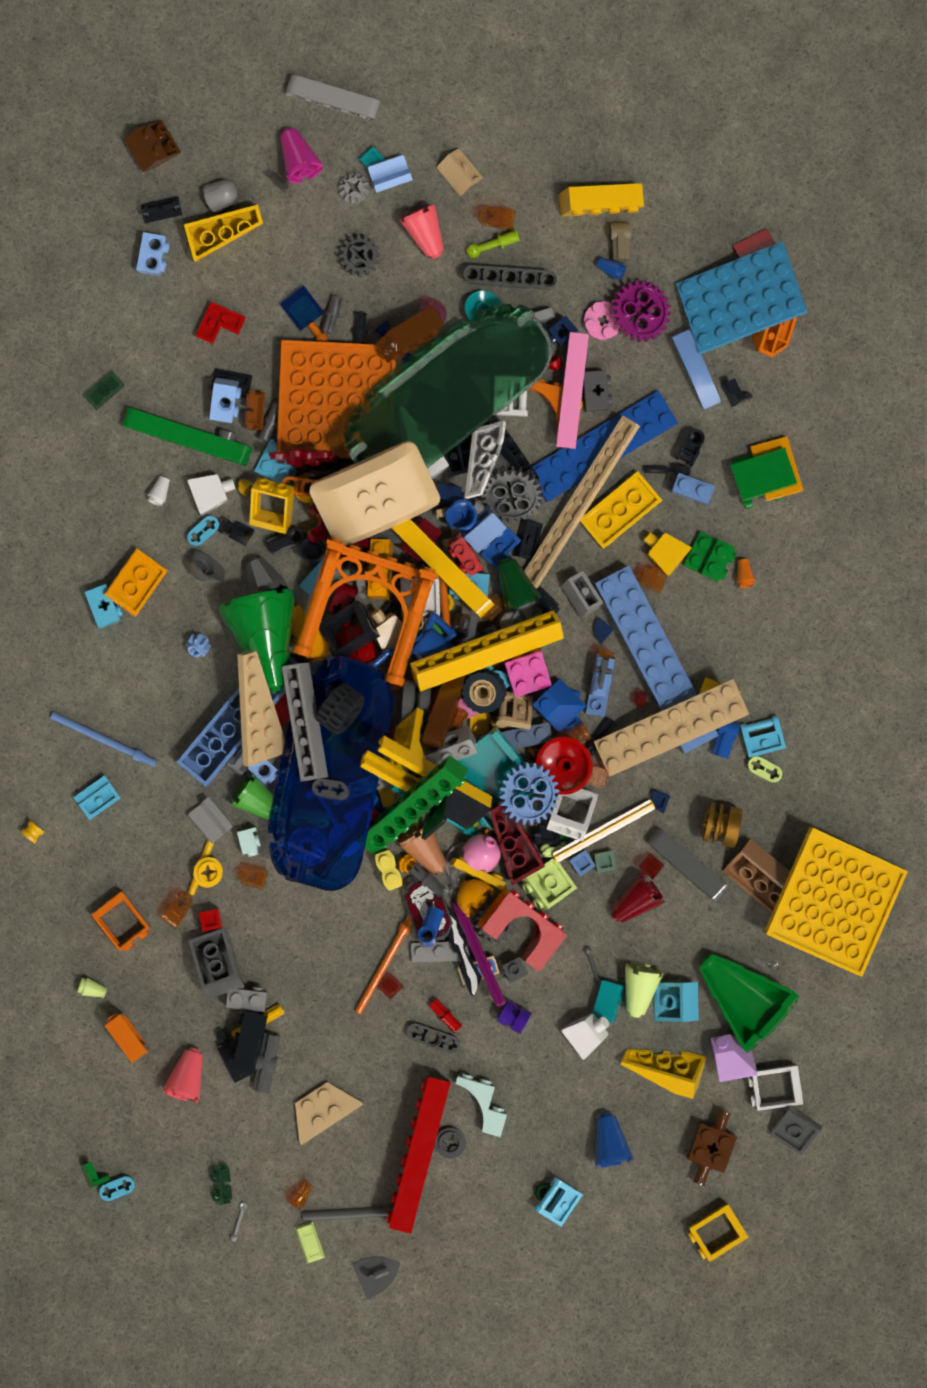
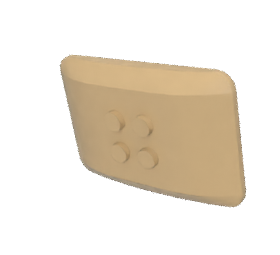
(375, 493)

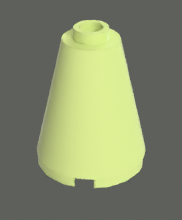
(640, 987)

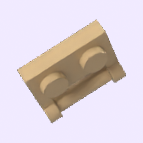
(521, 712)

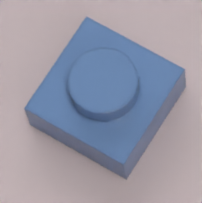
(582, 863)

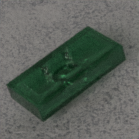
(104, 390)

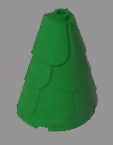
(263, 625)
(747, 999)

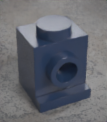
(565, 325)
(450, 493)

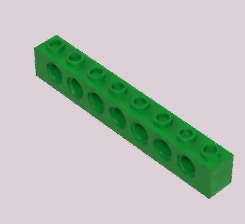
(414, 803)

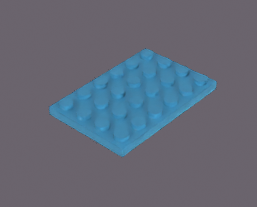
(741, 297)

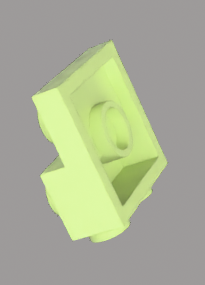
(548, 885)

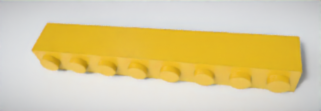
(487, 650)

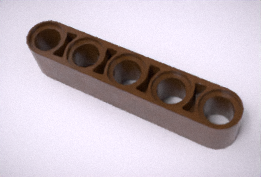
(443, 712)

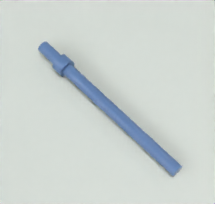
(137, 755)

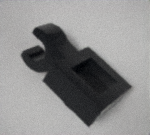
(238, 532)

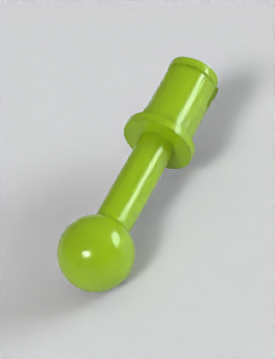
(474, 250)

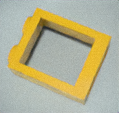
(260, 517)
(733, 1220)

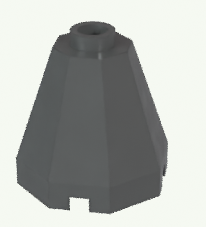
(263, 577)

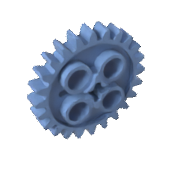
(531, 776)

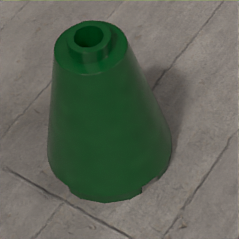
(515, 585)

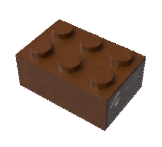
(410, 335)

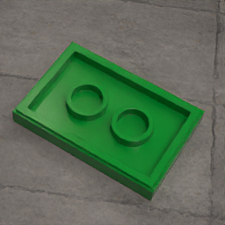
(763, 474)

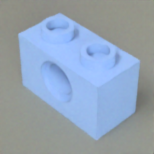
(220, 410)

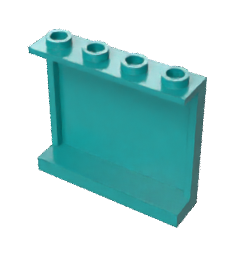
(487, 767)

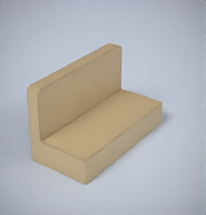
(459, 171)

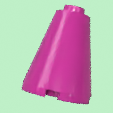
(298, 157)

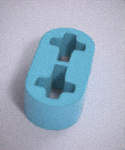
(206, 534)
(119, 1192)

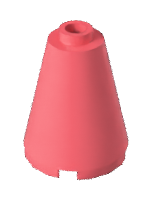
(425, 230)
(186, 1077)

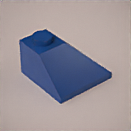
(559, 705)

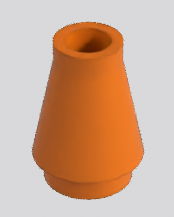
(744, 574)

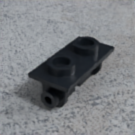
(161, 210)

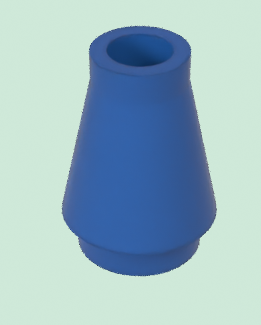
(613, 268)

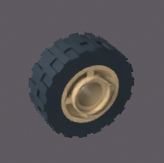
(479, 702)

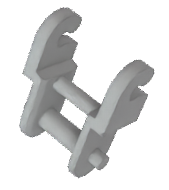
(362, 588)

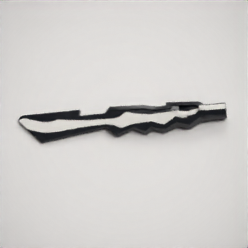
(458, 943)

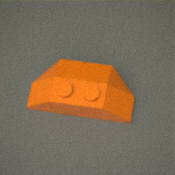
(774, 339)

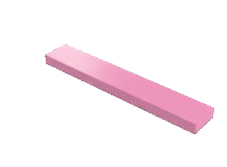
(572, 390)

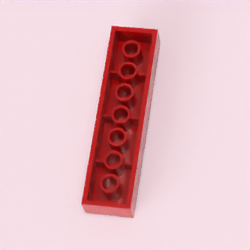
(419, 1154)

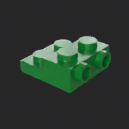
(710, 557)

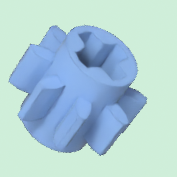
(198, 645)

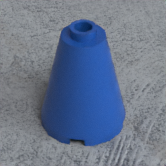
(610, 1143)

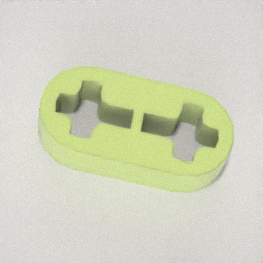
(761, 773)

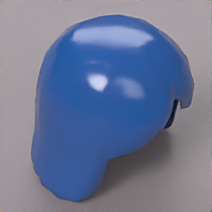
(461, 515)

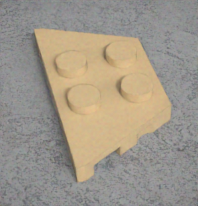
(322, 1109)

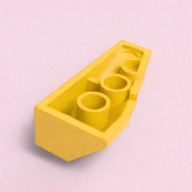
(673, 1072)

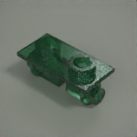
(221, 1193)

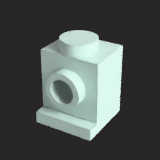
(249, 842)

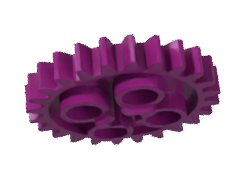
(630, 297)

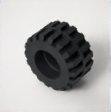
(340, 708)

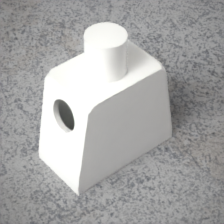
(210, 492)
(586, 1034)

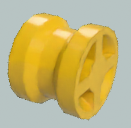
(32, 831)

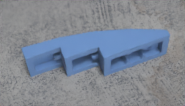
(696, 369)

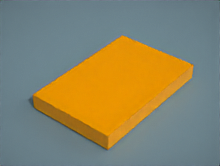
(771, 446)
(135, 582)

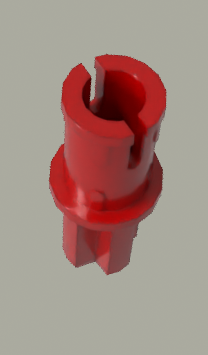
(445, 1015)

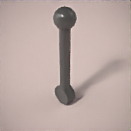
(598, 980)

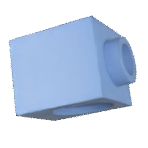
(270, 777)

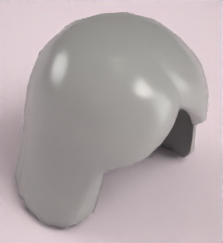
(220, 195)

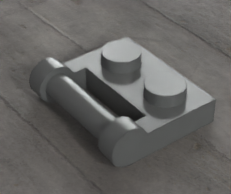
(466, 625)

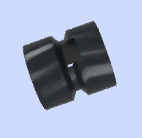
(312, 551)

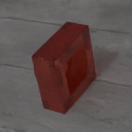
(651, 866)
(390, 986)

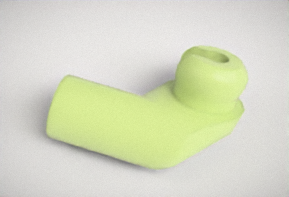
(547, 850)

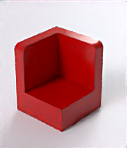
(210, 920)

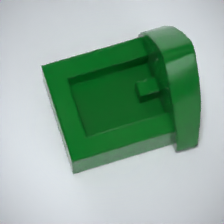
(91, 1176)

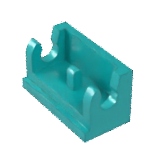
(608, 1000)

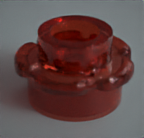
(640, 699)

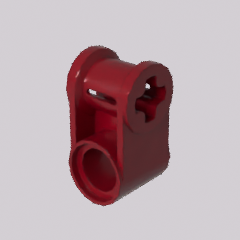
(343, 596)

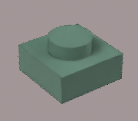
(605, 861)

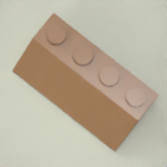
(758, 874)

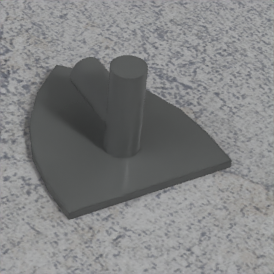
(376, 1274)

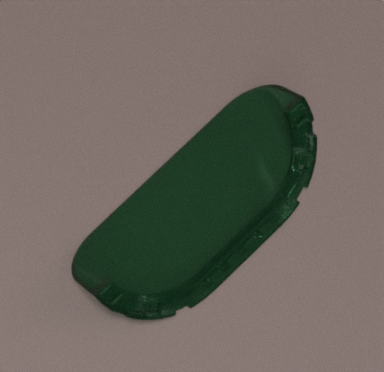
(452, 385)

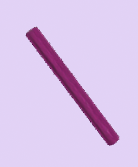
(479, 956)

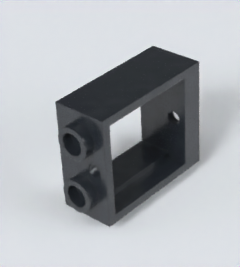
(337, 620)

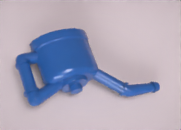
(427, 642)

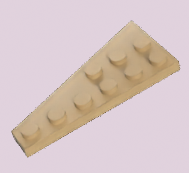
(259, 721)

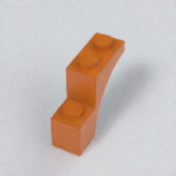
(552, 394)

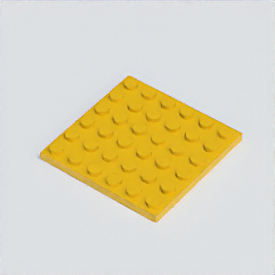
(835, 902)

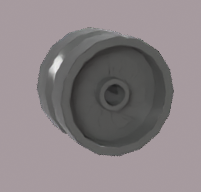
(414, 699)

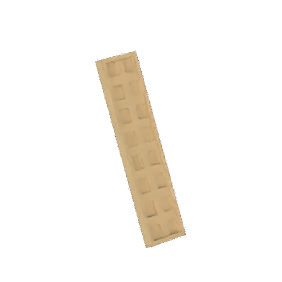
(672, 727)

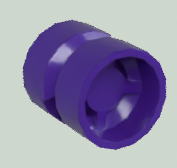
(514, 1016)

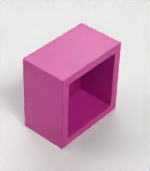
(527, 672)

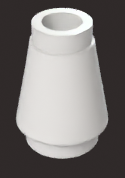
(159, 491)

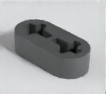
(330, 794)

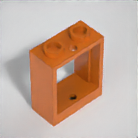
(97, 915)
(126, 1036)

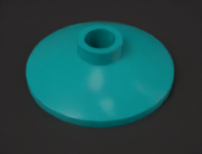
(480, 300)

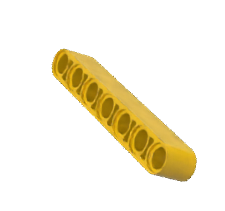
(447, 570)

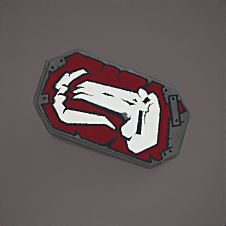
(418, 899)

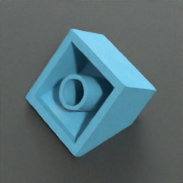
(676, 1002)

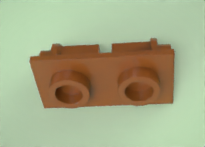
(254, 417)

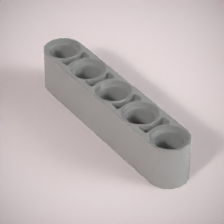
(332, 96)

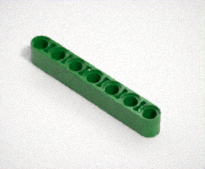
(186, 436)

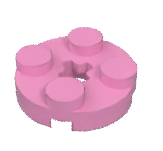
(592, 324)

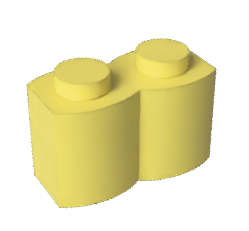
(390, 875)

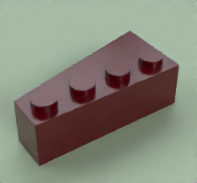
(516, 846)

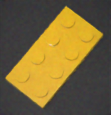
(620, 510)

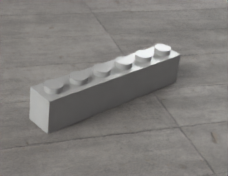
(303, 721)

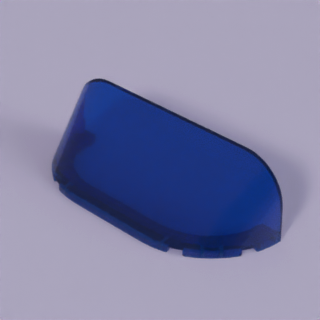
(322, 838)

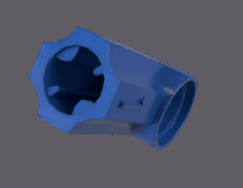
(724, 741)
(430, 925)

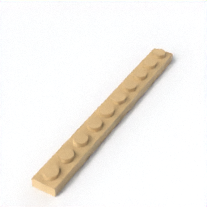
(581, 500)

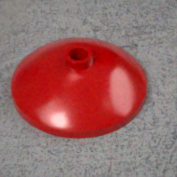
(563, 750)

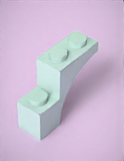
(492, 1118)

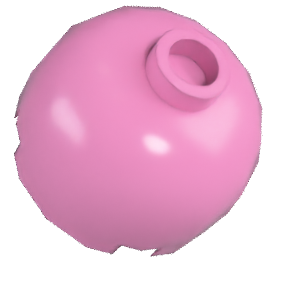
(481, 852)

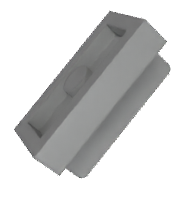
(210, 820)

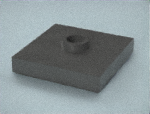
(795, 1130)

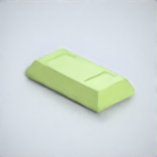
(309, 1242)

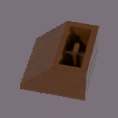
(152, 145)

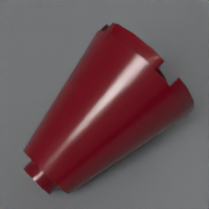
(637, 899)

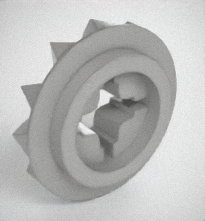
(353, 197)

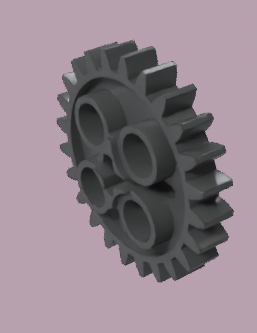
(529, 491)

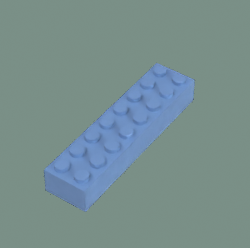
(219, 740)

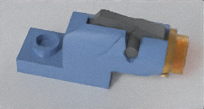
(600, 683)

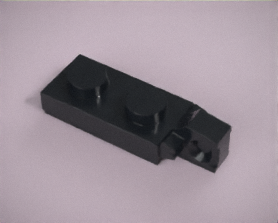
(225, 1047)

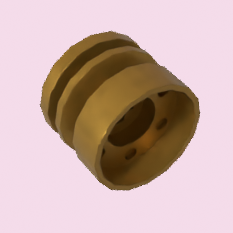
(722, 824)

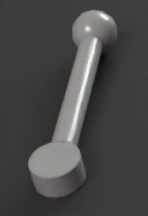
(243, 1206)

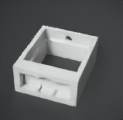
(568, 827)
(795, 1084)

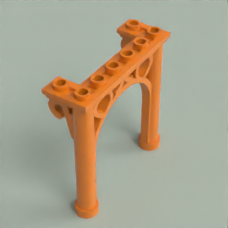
(411, 617)

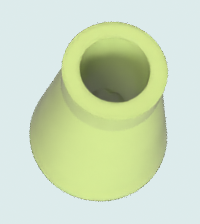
(91, 988)

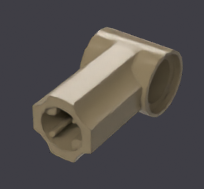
(621, 235)

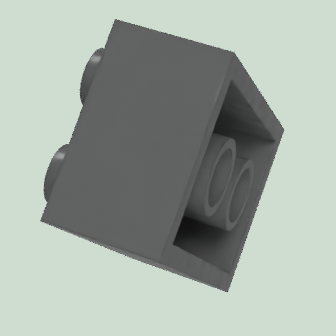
(216, 963)

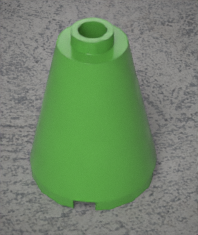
(253, 797)

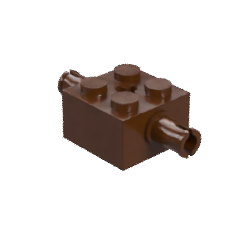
(718, 1158)

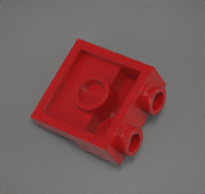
(467, 557)

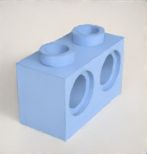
(147, 254)

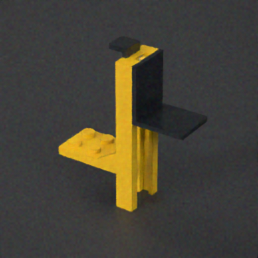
(463, 806)

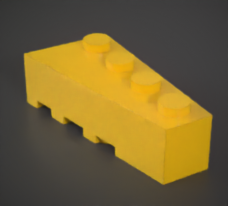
(601, 199)

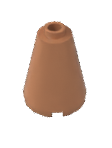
(426, 851)

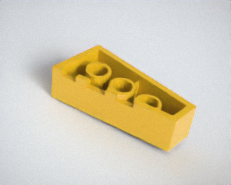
(217, 231)

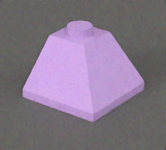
(731, 1059)

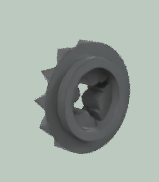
(454, 1151)

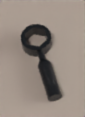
(685, 470)

